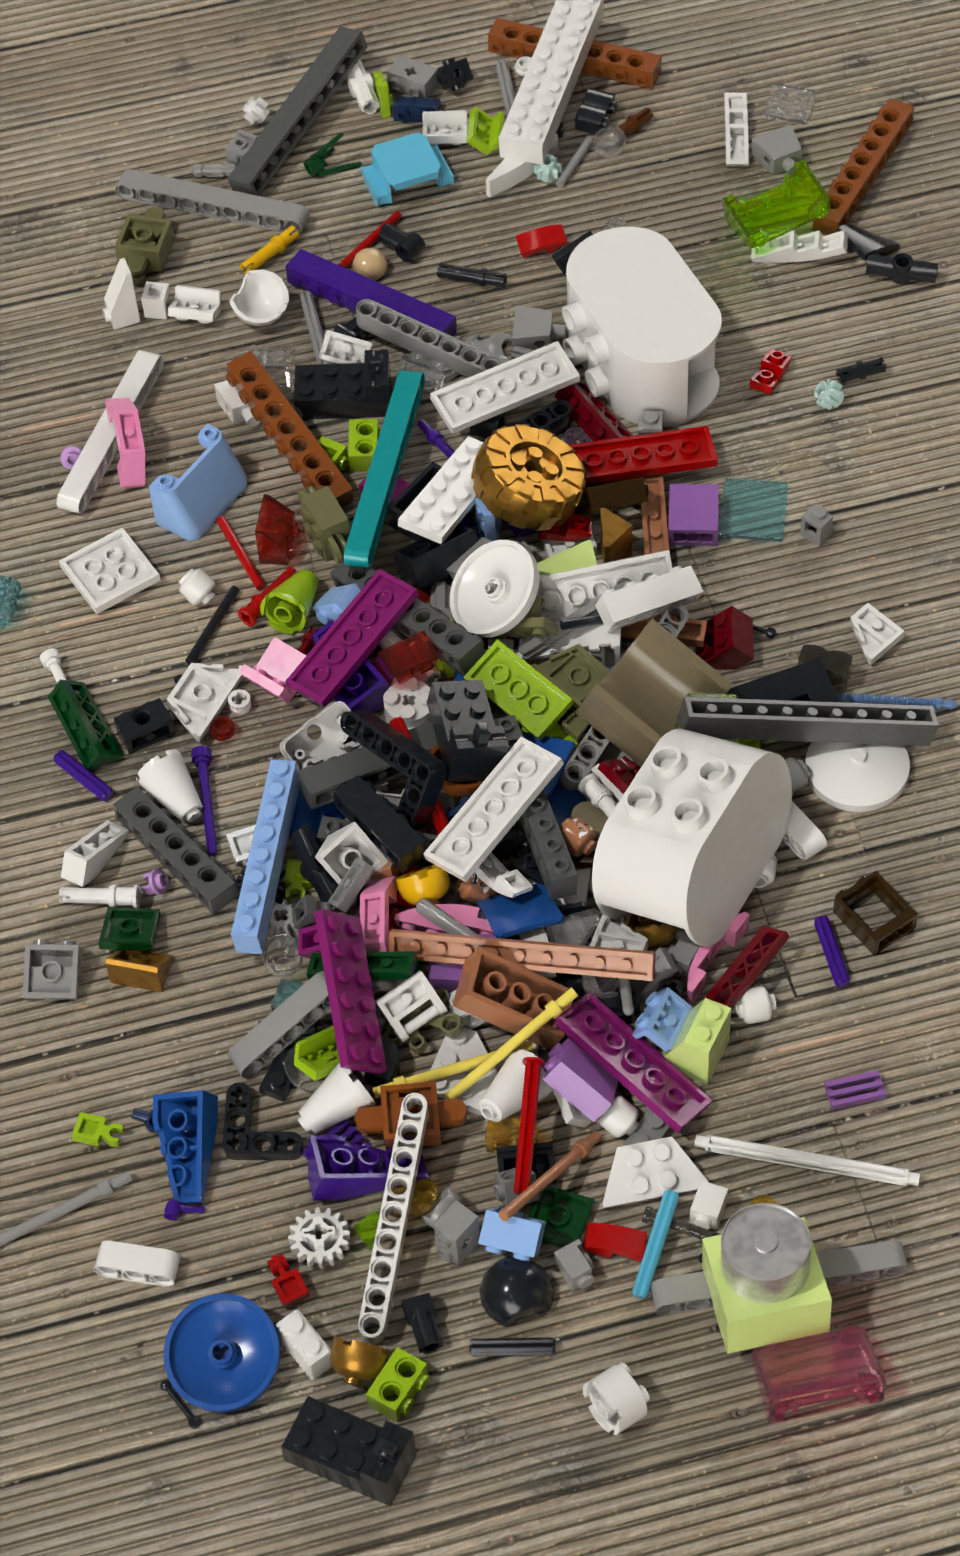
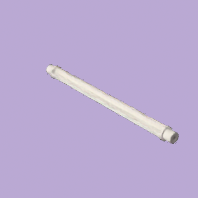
(807, 1160)

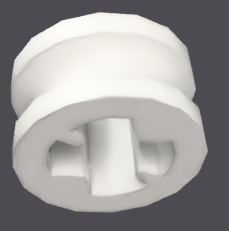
(244, 707)

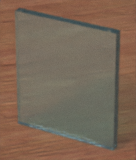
(753, 509)

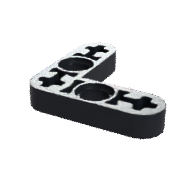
(249, 1139)

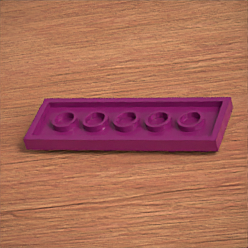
(352, 638)
(350, 992)
(633, 1062)

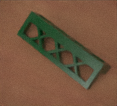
(80, 724)
(381, 965)

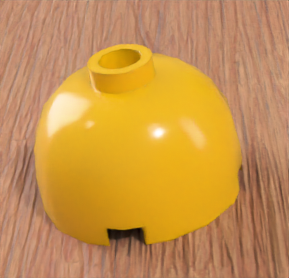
(427, 883)

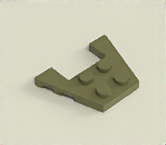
(575, 674)

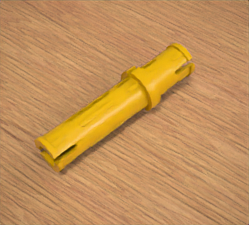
(276, 245)

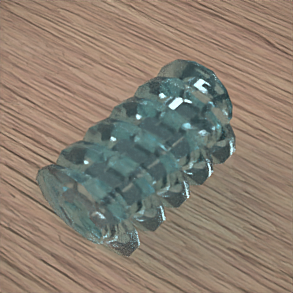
(9, 594)

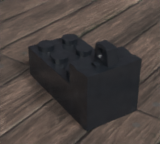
(344, 389)
(799, 683)
(465, 730)
(350, 1450)

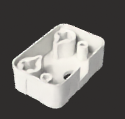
(331, 743)

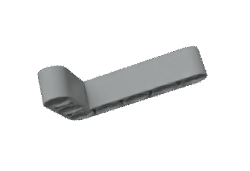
(281, 1027)

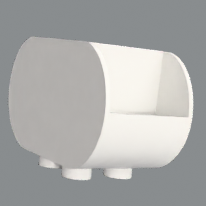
(641, 326)
(692, 834)

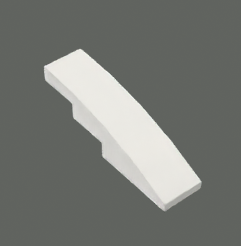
(736, 129)
(512, 172)
(801, 248)

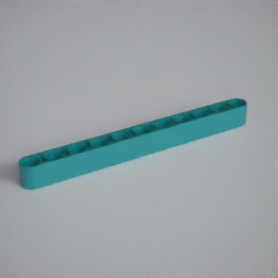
(384, 469)

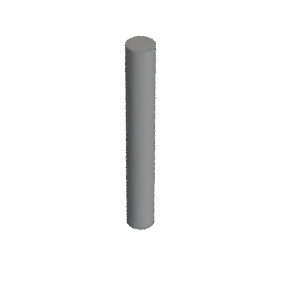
(576, 159)

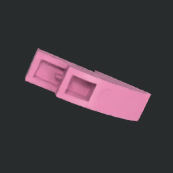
(467, 915)

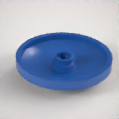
(222, 1352)

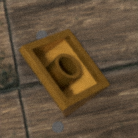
(615, 536)
(139, 969)

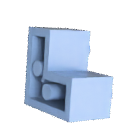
(334, 602)
(517, 1235)

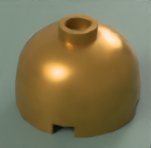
(657, 932)
(357, 1360)

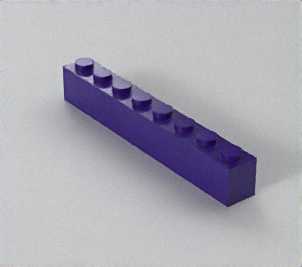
(348, 288)

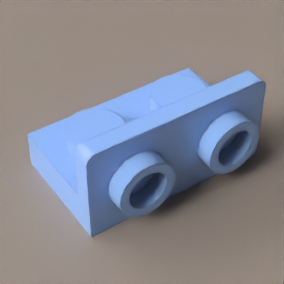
(487, 523)
(662, 1018)

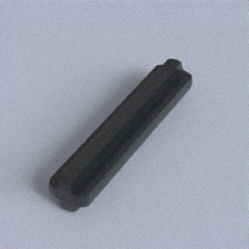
(512, 1346)

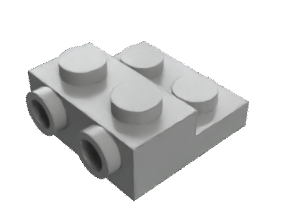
(52, 970)

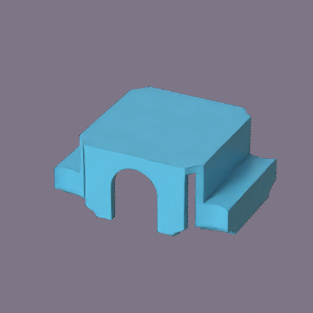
(404, 164)

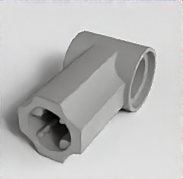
(441, 598)

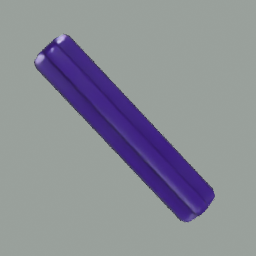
(83, 775)
(831, 951)

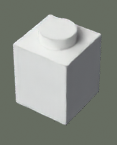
(708, 1205)

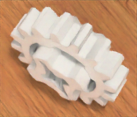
(332, 1241)

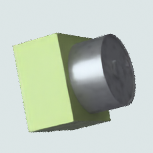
(765, 1278)

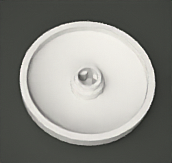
(494, 588)
(857, 774)

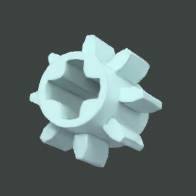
(549, 170)
(829, 394)

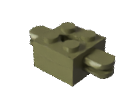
(145, 242)
(324, 522)

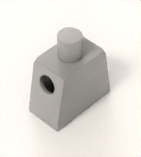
(777, 150)
(535, 328)

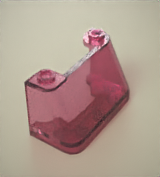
(817, 1371)

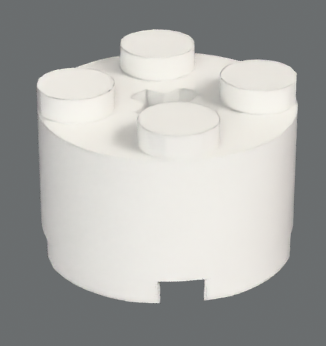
(407, 702)
(616, 1399)

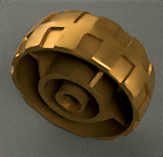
(528, 477)

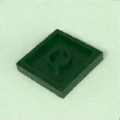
(129, 929)
(564, 1215)

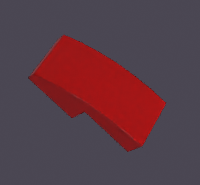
(543, 238)
(771, 371)
(575, 528)
(616, 1239)

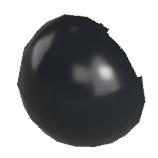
(515, 1289)

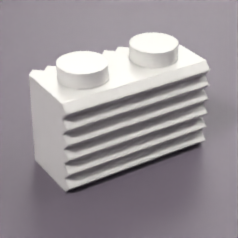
(304, 1344)

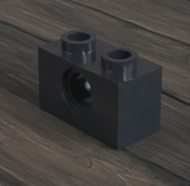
(144, 725)

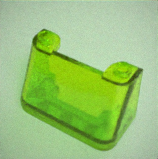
(778, 209)

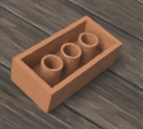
(507, 995)

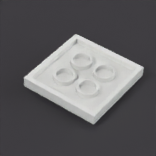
(109, 570)

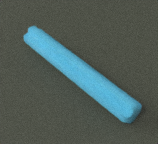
(655, 1244)

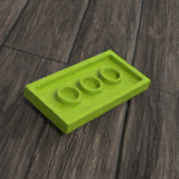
(520, 690)

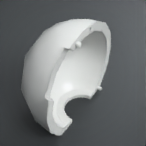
(261, 298)

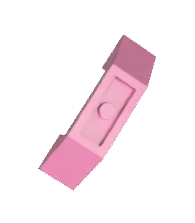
(129, 440)
(375, 912)

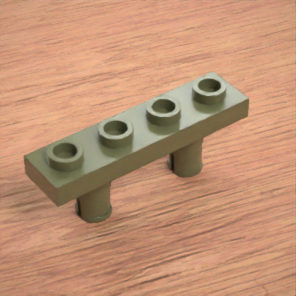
(532, 624)

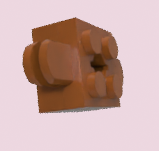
(385, 1116)

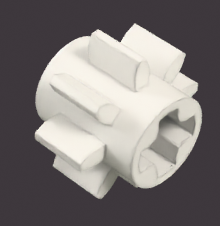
(255, 110)

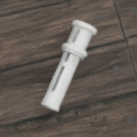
(600, 796)
(112, 896)

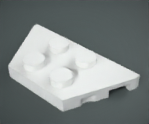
(202, 695)
(647, 1170)

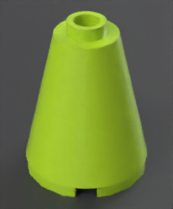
(291, 602)

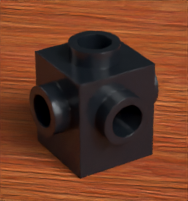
(454, 73)

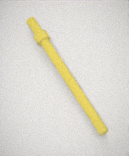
(552, 1010)
(449, 1070)

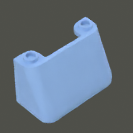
(203, 492)

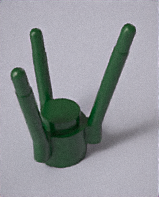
(316, 162)

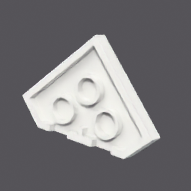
(459, 1049)

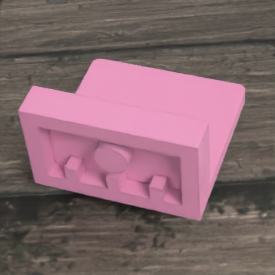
(274, 669)

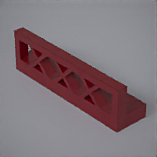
(592, 413)
(747, 966)

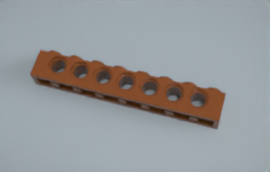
(603, 59)
(865, 164)
(247, 369)

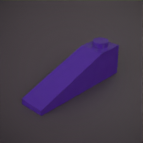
(364, 687)
(348, 1169)

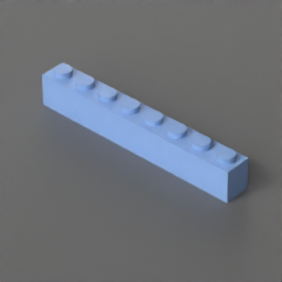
(266, 857)

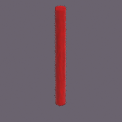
(370, 240)
(240, 553)

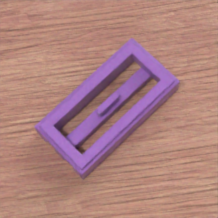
(852, 1086)

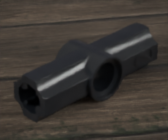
(902, 268)
(311, 869)

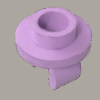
(70, 456)
(157, 881)

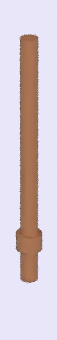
(579, 1150)

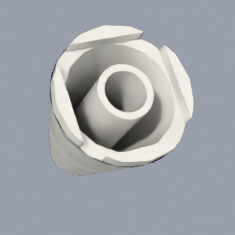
(171, 785)
(506, 1090)
(334, 1101)

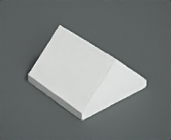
(344, 847)

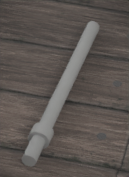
(104, 1188)

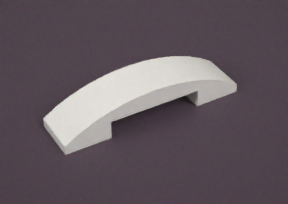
(498, 878)

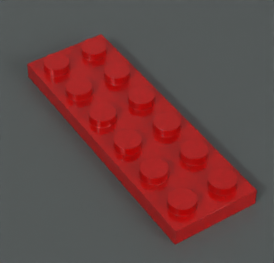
(647, 454)

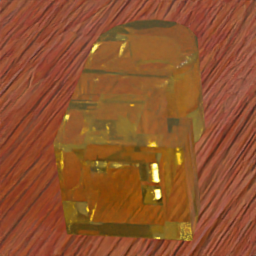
(504, 1134)

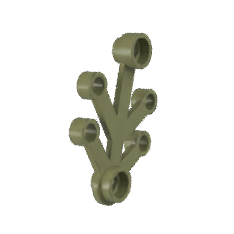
(443, 1023)

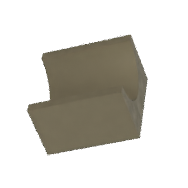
(645, 691)

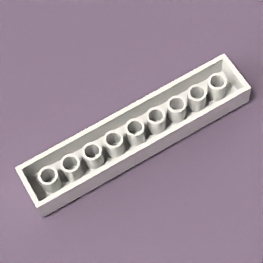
(550, 80)

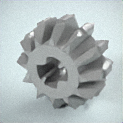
(282, 920)

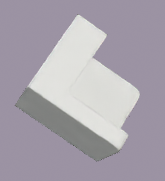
(154, 300)

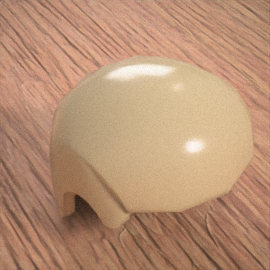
(370, 263)

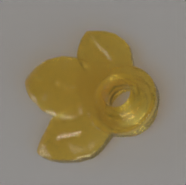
(423, 1197)

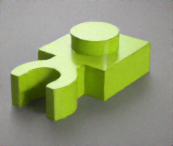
(294, 880)
(92, 1129)

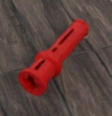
(252, 611)

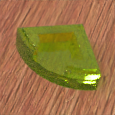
(367, 1229)

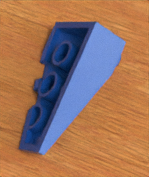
(187, 1137)

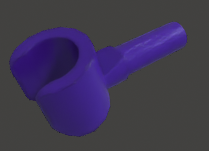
(174, 1208)

